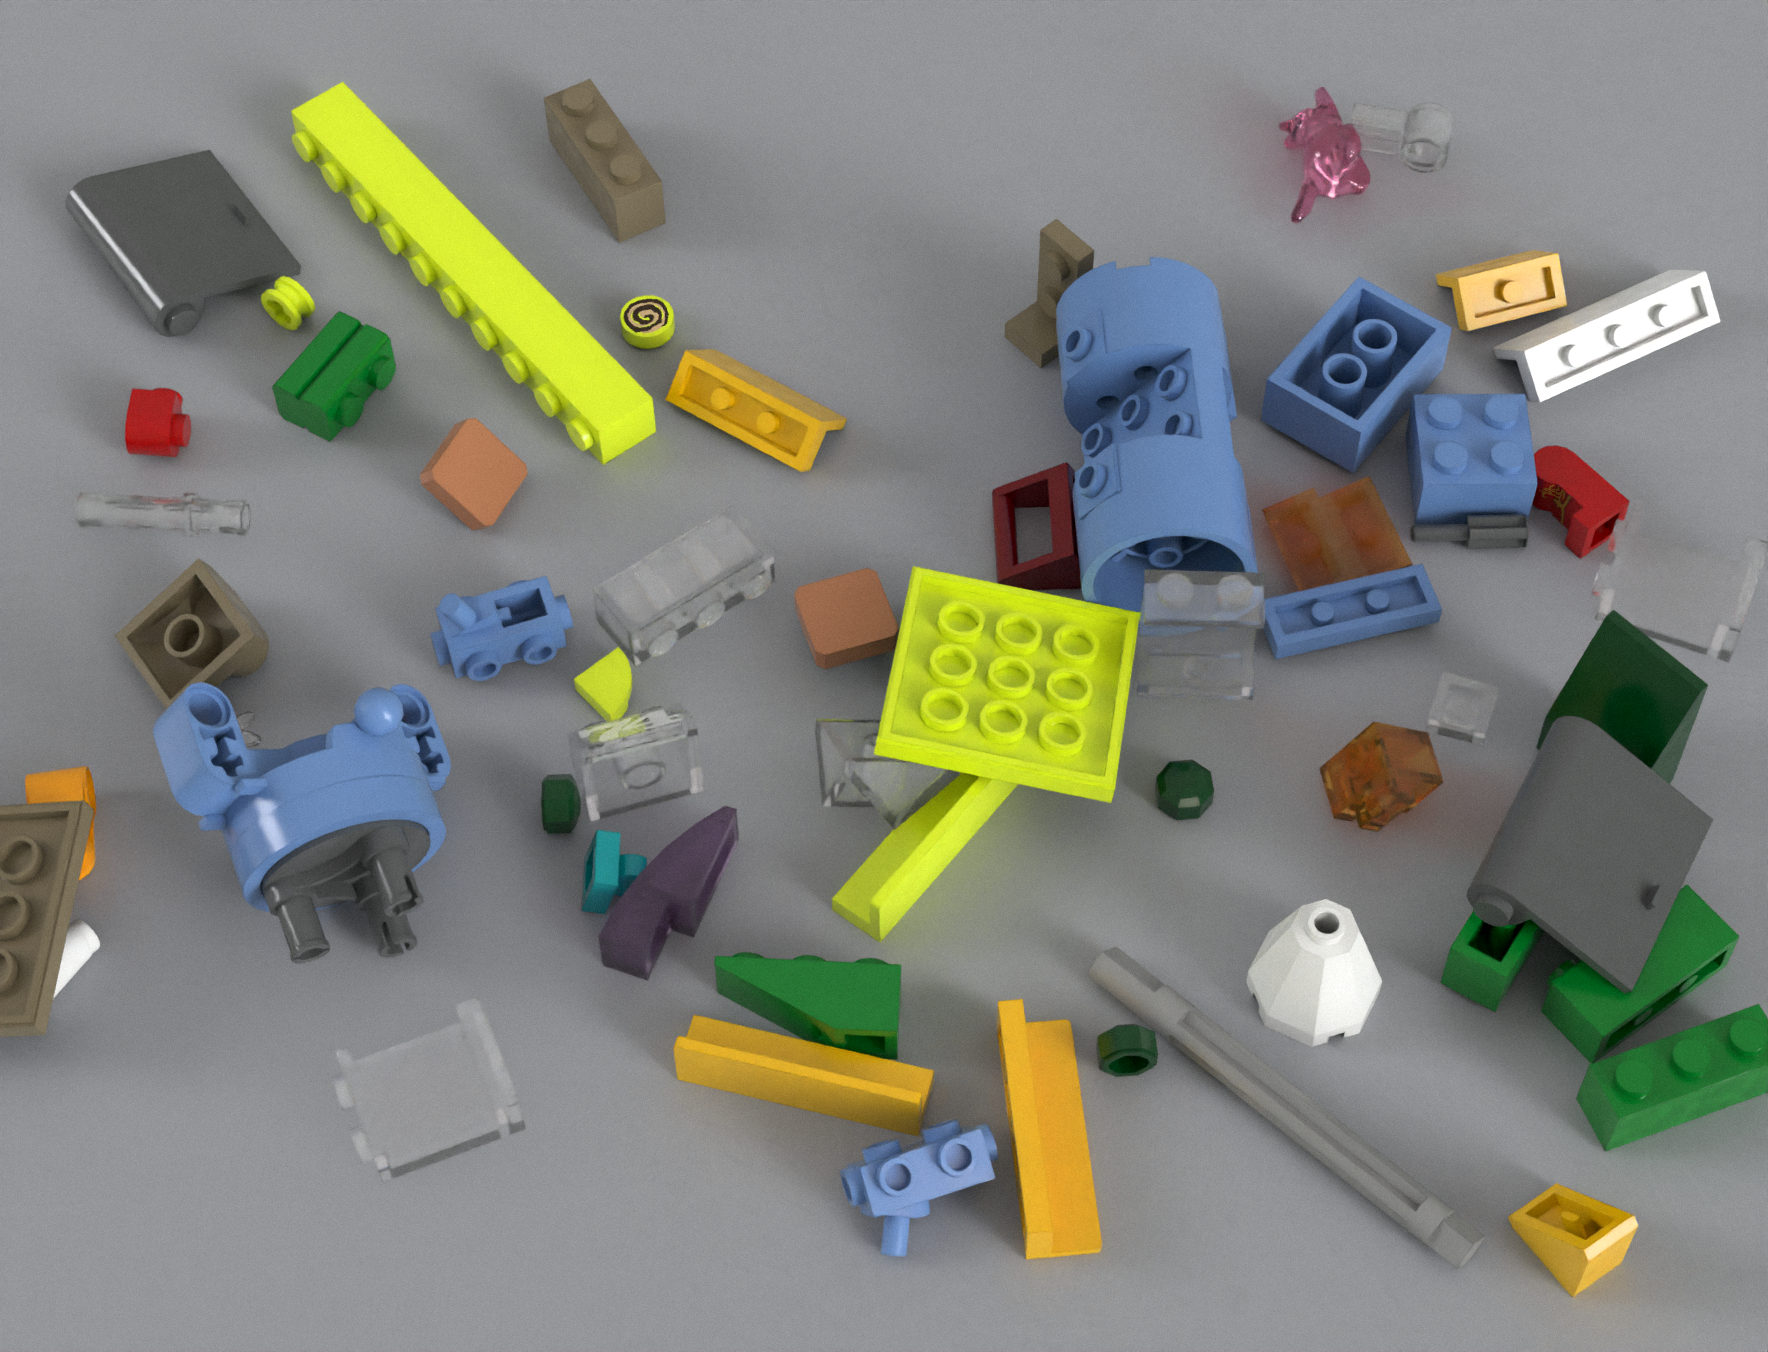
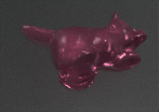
(1330, 154)

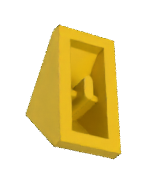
(1574, 1235)

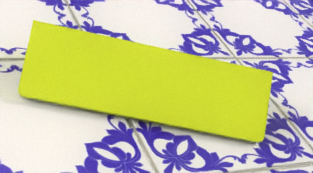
(917, 853)

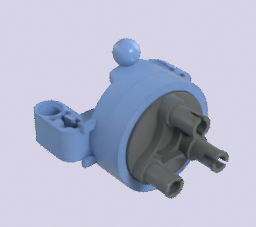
(321, 816)

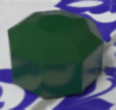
(1184, 789)
(560, 803)
(1126, 1050)

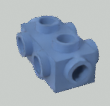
(500, 628)
(904, 1179)

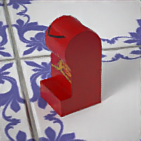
(1577, 498)

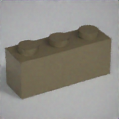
(605, 160)

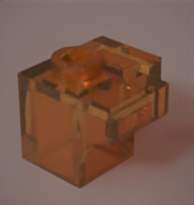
(1380, 775)

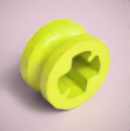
(288, 303)

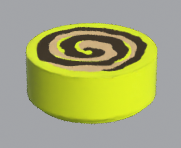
(647, 322)

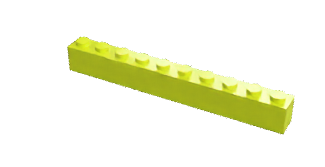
(474, 274)

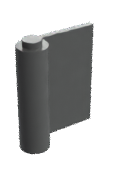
(178, 236)
(1591, 851)

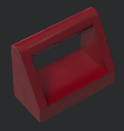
(1043, 489)

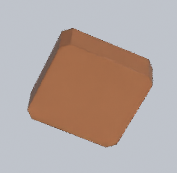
(473, 474)
(846, 618)

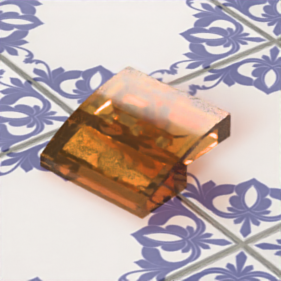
(1336, 535)

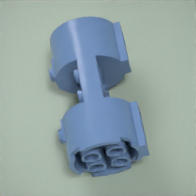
(1154, 414)

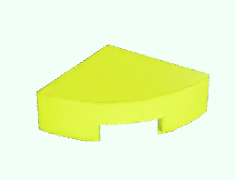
(607, 685)

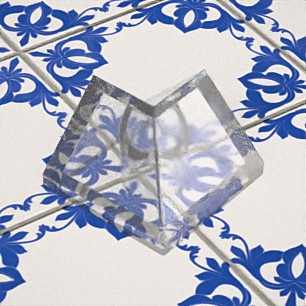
(858, 778)

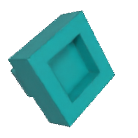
(607, 871)

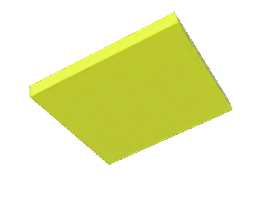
(1009, 684)

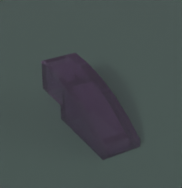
(669, 895)

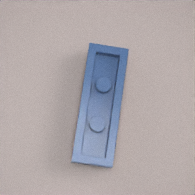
(1350, 611)

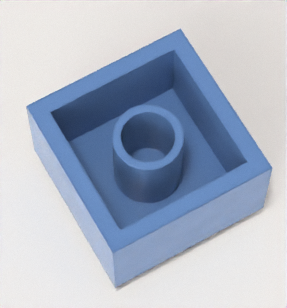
(1469, 456)

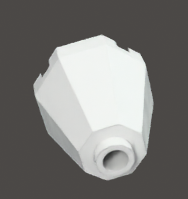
(1315, 975)

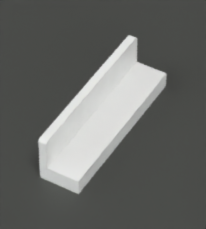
(1611, 332)

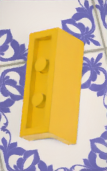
(752, 407)

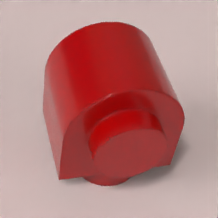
(156, 423)

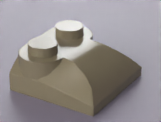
(194, 635)

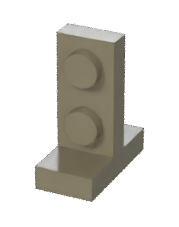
(1061, 262)

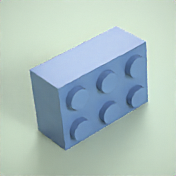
(1355, 374)

